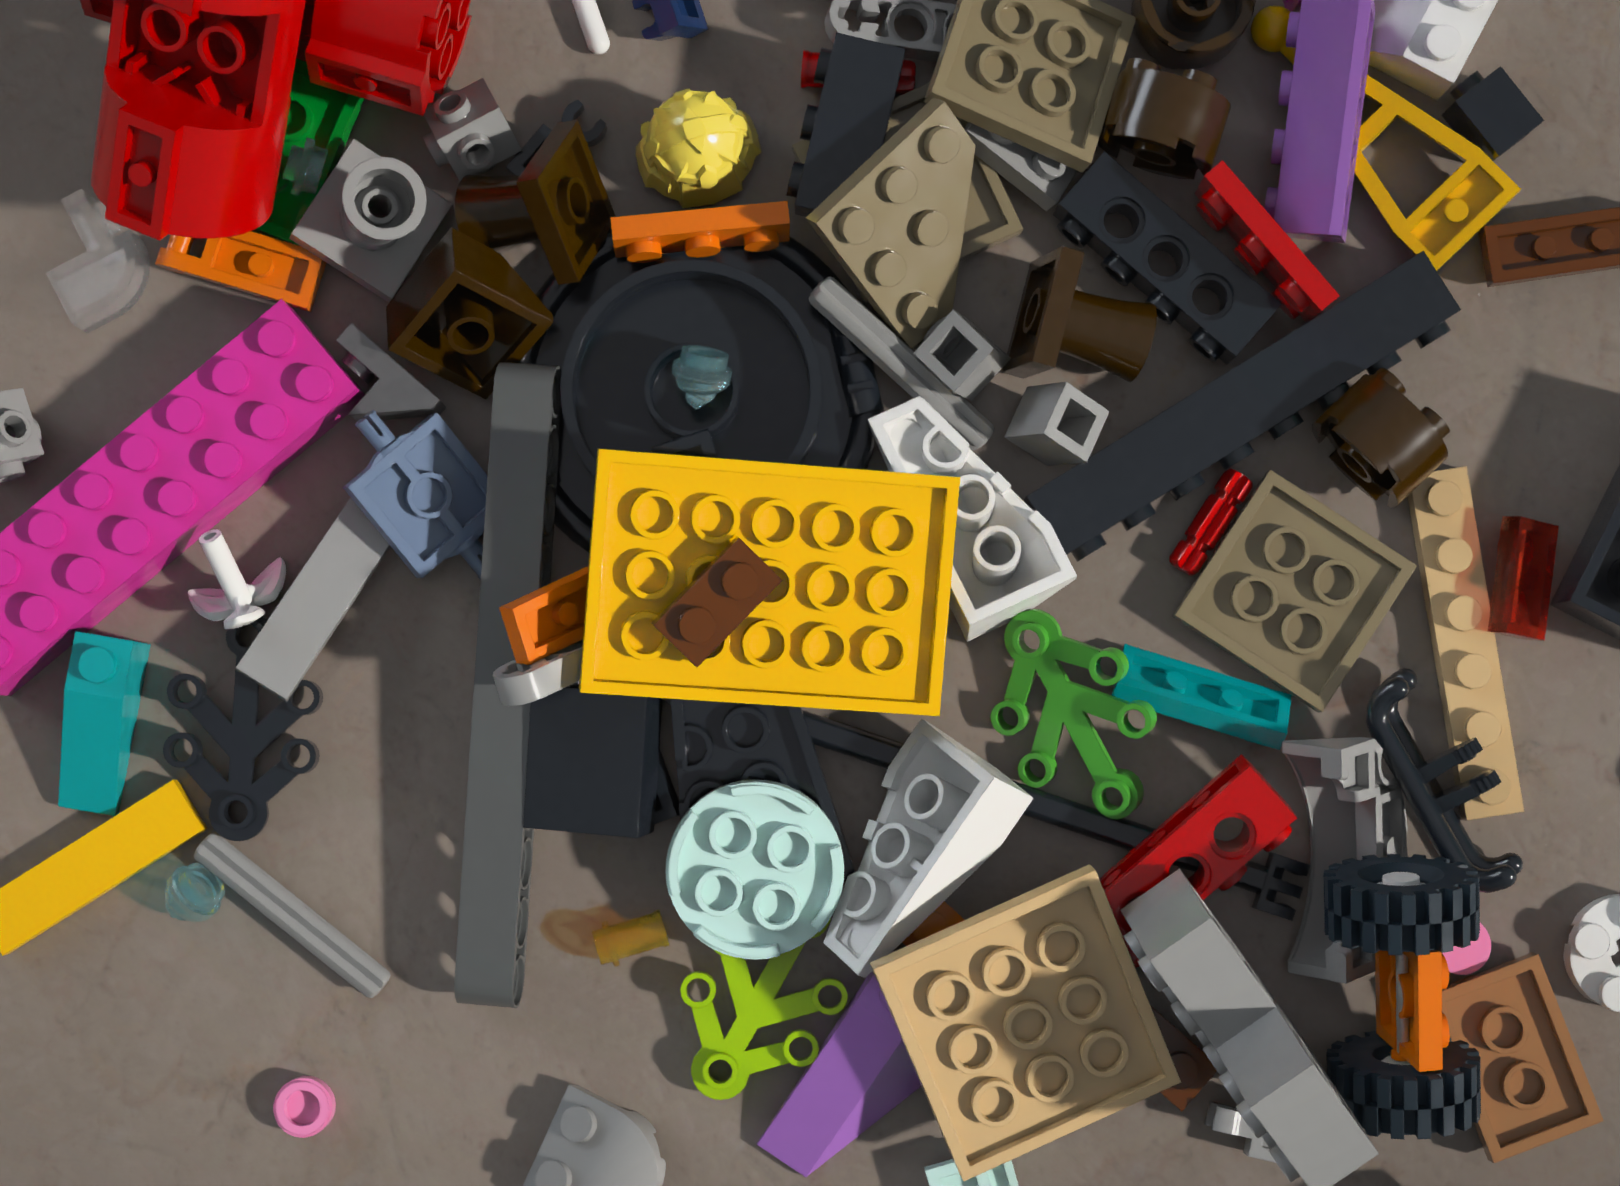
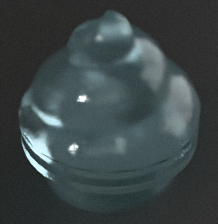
(701, 373)
(193, 893)

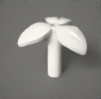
(236, 600)

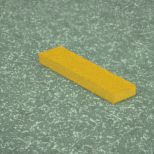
(96, 864)

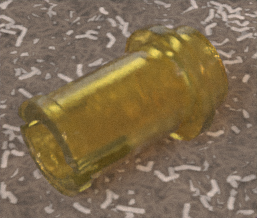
(630, 937)

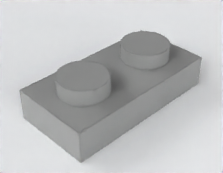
(1027, 170)

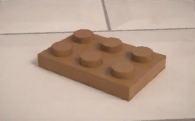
(1528, 1061)

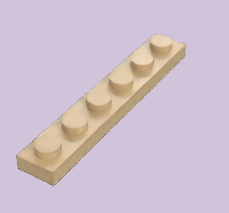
(1460, 637)

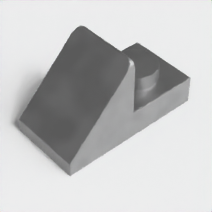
(396, 392)

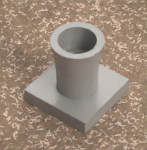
(354, 241)

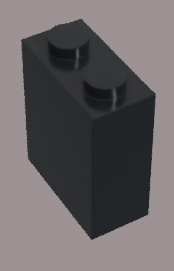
(593, 763)

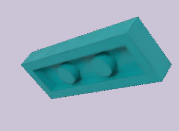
(1205, 697)

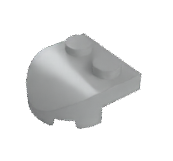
(597, 1146)

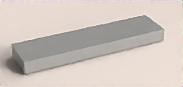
(315, 603)

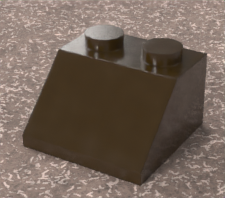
(465, 314)

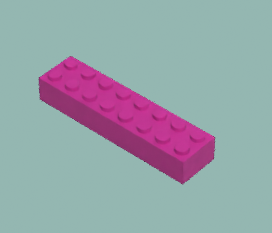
(163, 486)

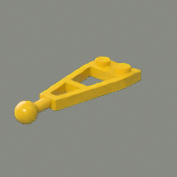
(1453, 209)

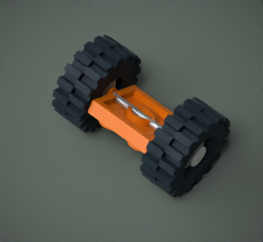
(1408, 1070)

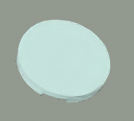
(755, 869)

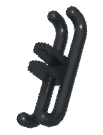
(1423, 791)

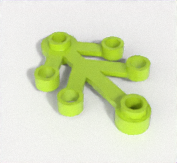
(754, 1009)

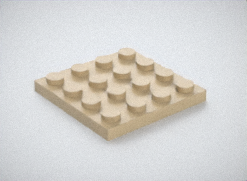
(1026, 1022)

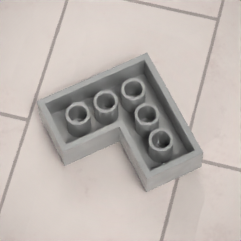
(1245, 1035)

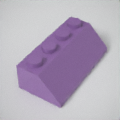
(1322, 118)

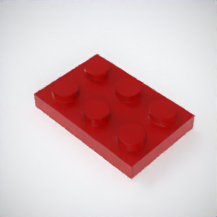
(1263, 244)

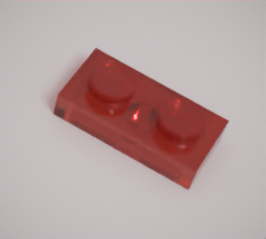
(1523, 578)

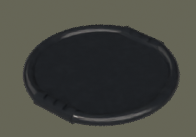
(795, 379)

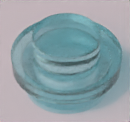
(305, 167)

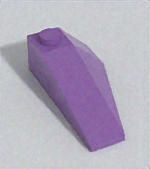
(847, 1088)

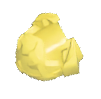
(697, 148)

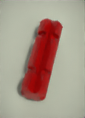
(1211, 522)

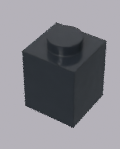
(1491, 112)

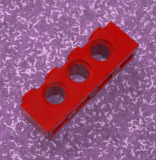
(1189, 832)

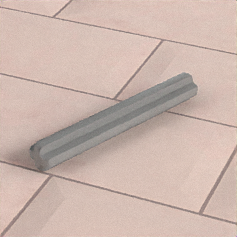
(898, 360)
(292, 915)

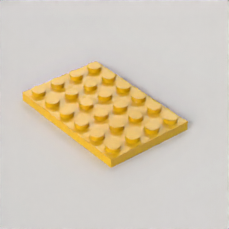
(844, 629)

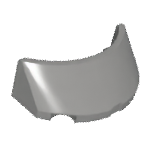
(1350, 815)

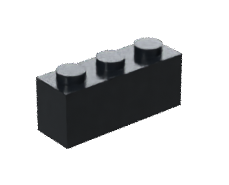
(850, 118)

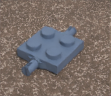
(422, 493)

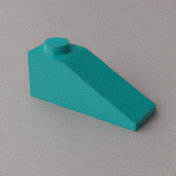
(99, 720)

